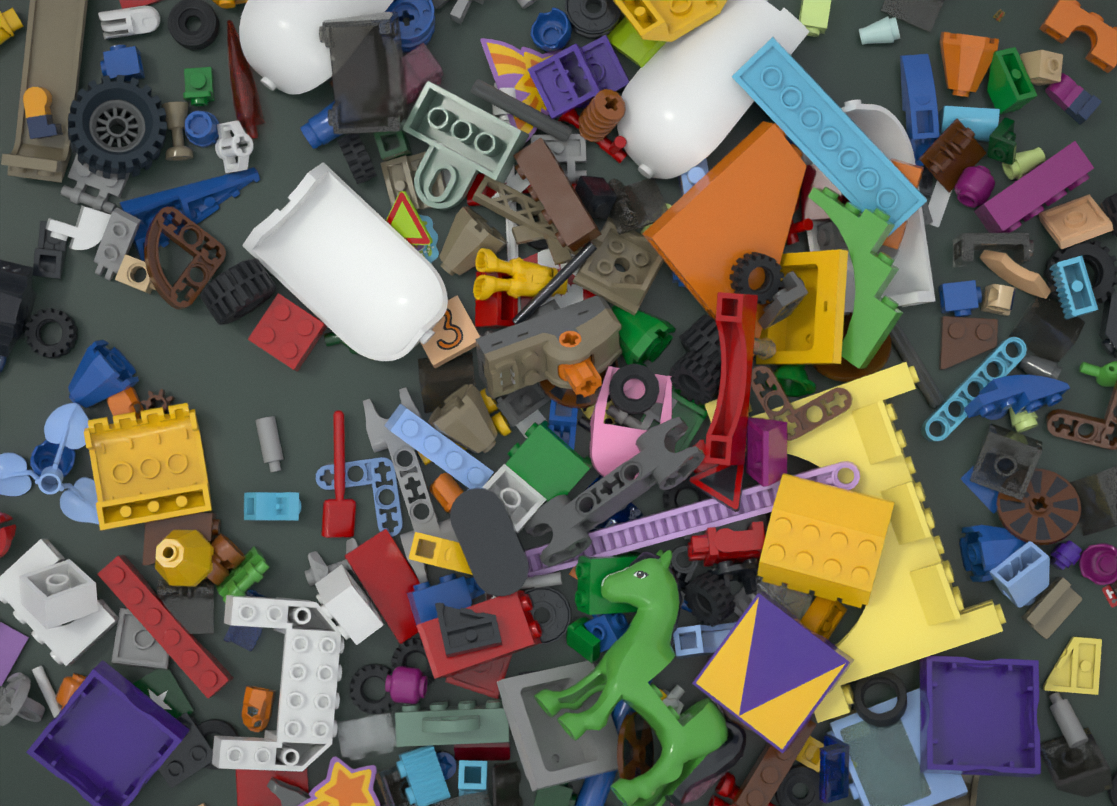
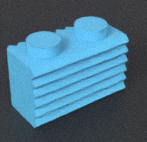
(1074, 287)
(423, 776)

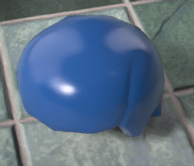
(551, 30)
(45, 454)

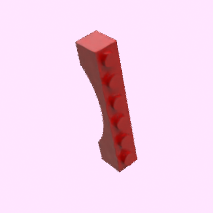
(729, 424)
(173, 637)

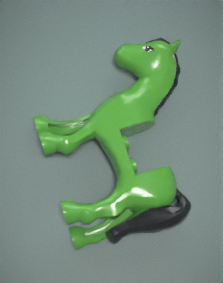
(693, 743)

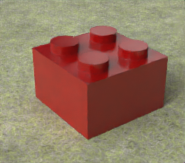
(287, 332)

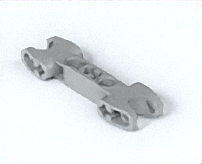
(383, 439)

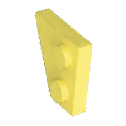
(1077, 667)

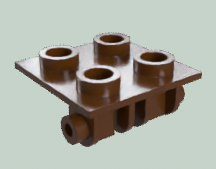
(952, 154)

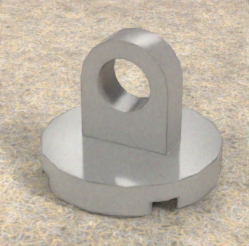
(15, 701)

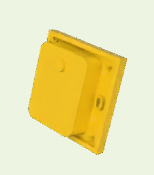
(816, 325)

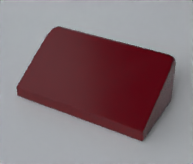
(483, 751)

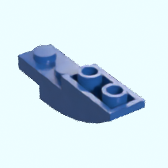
(919, 103)
(1019, 392)

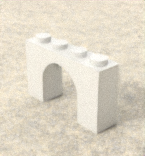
(68, 640)

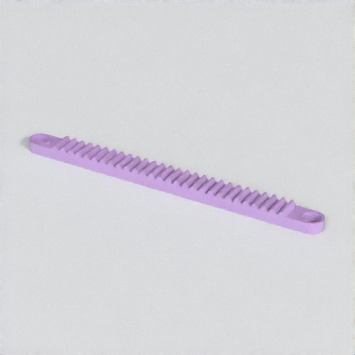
(685, 520)

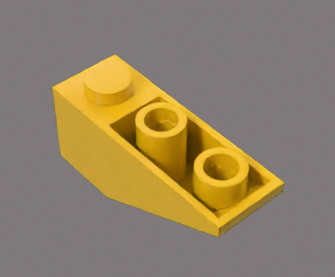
(438, 552)

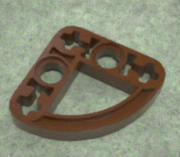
(200, 258)

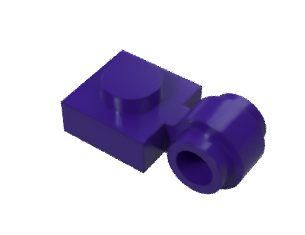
(1065, 555)

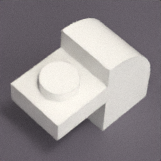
(86, 233)

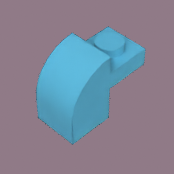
(271, 506)
(472, 777)

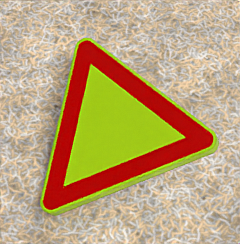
(407, 221)

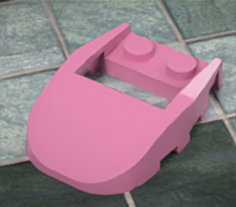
(617, 444)

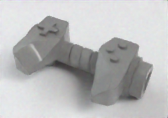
(318, 567)

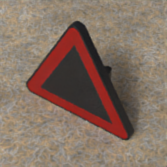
(722, 483)

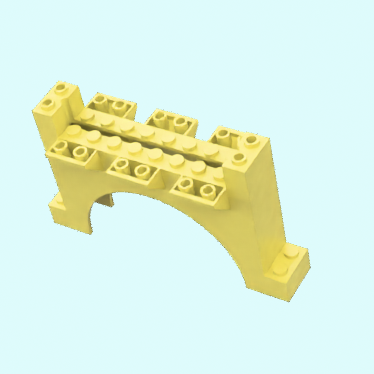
(912, 596)

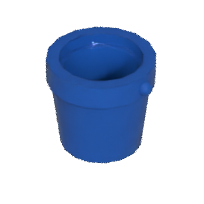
(201, 128)

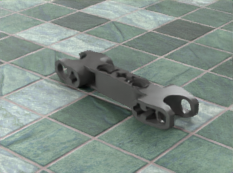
(654, 463)

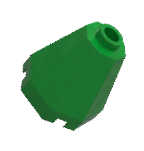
(642, 335)

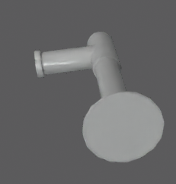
(538, 581)

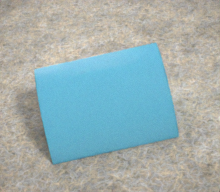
(979, 120)

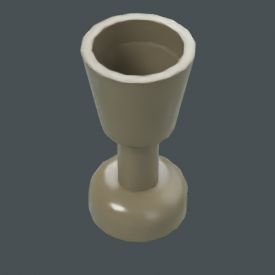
(175, 117)

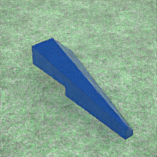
(192, 200)

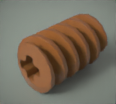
(601, 115)

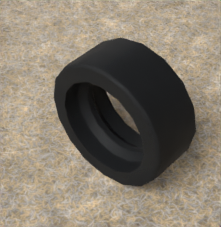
(882, 719)

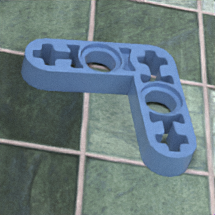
(371, 477)

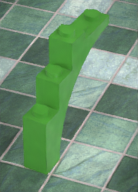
(873, 272)

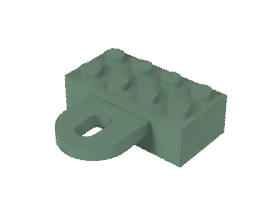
(459, 140)
(451, 724)

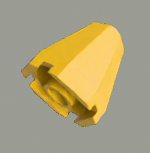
(184, 558)

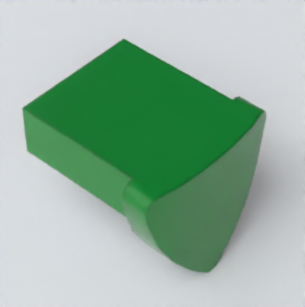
(582, 640)

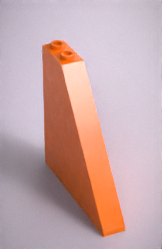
(730, 212)

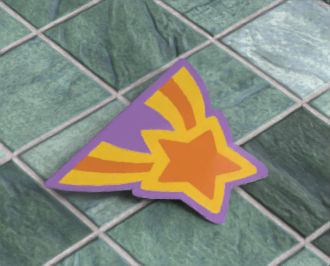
(510, 71)
(344, 787)

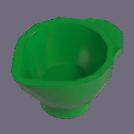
(794, 380)

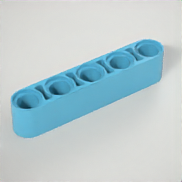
(981, 378)

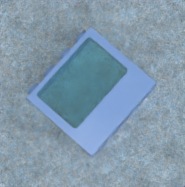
(887, 760)

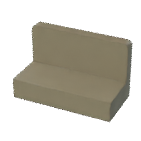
(1052, 607)

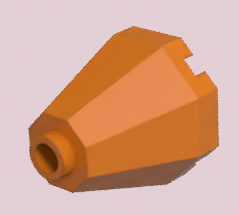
(966, 60)

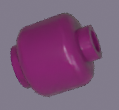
(974, 186)
(406, 685)

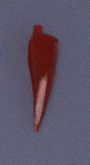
(243, 88)

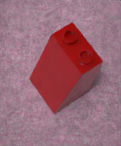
(515, 626)

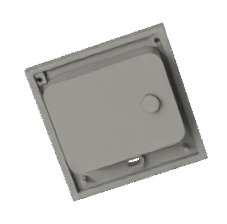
(542, 744)

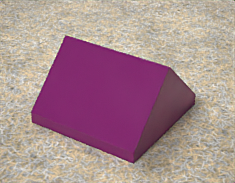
(766, 450)

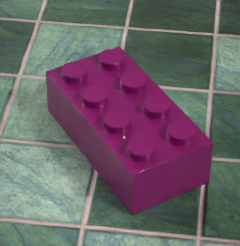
(1040, 186)

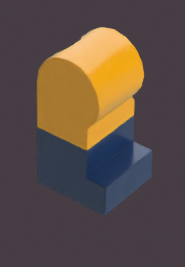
(38, 113)

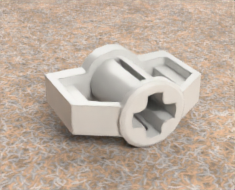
(228, 146)

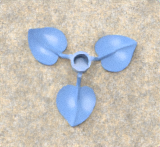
(66, 428)

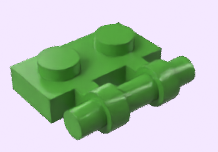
(245, 575)

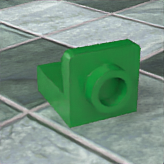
(199, 86)

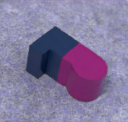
(1073, 99)

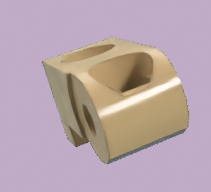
(998, 299)

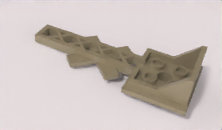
(598, 271)

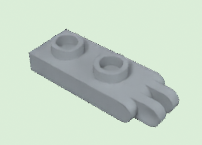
(116, 242)

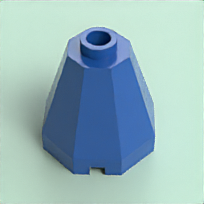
(101, 375)
(985, 549)

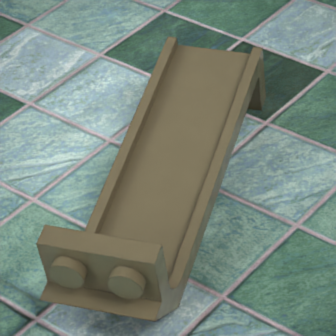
(53, 63)

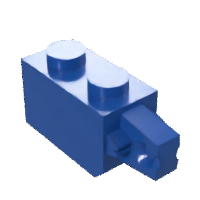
(450, 591)

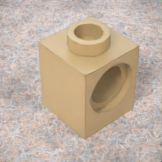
(1043, 66)
(127, 271)

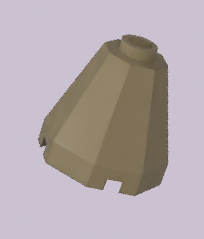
(465, 239)
(465, 420)

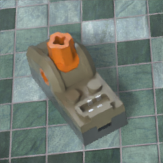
(560, 346)

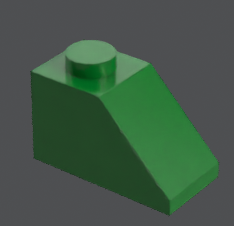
(1009, 82)

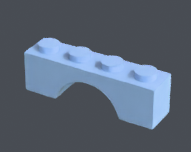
(438, 448)
(700, 639)

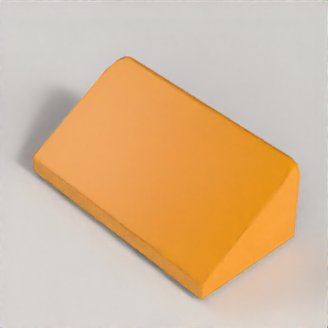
(823, 616)

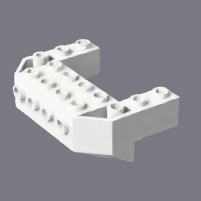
(306, 686)

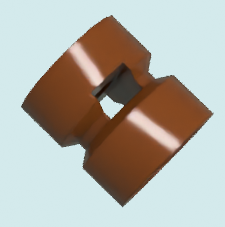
(225, 556)

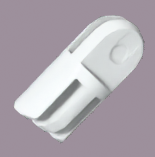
(129, 21)

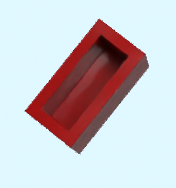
(496, 310)

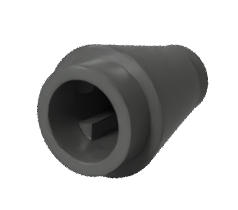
(1040, 367)

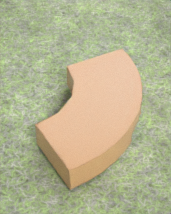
(1015, 274)

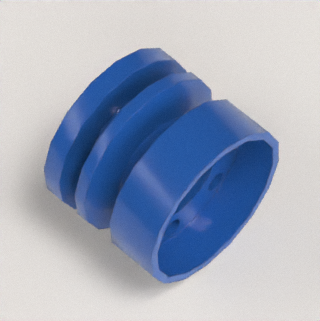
(421, 22)

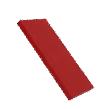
(387, 581)

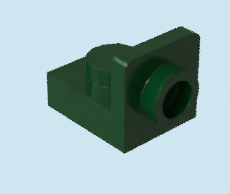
(1002, 142)

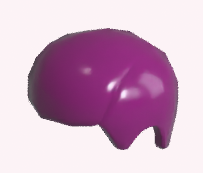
(1099, 563)

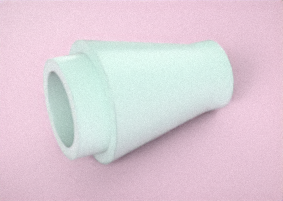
(882, 31)

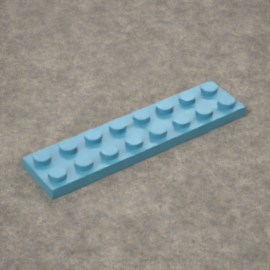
(827, 134)

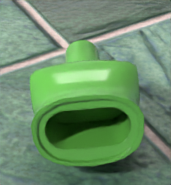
(1105, 375)

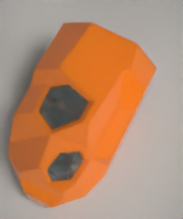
(125, 402)
(257, 707)

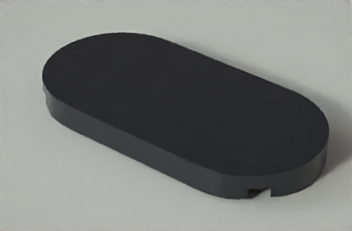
(489, 541)

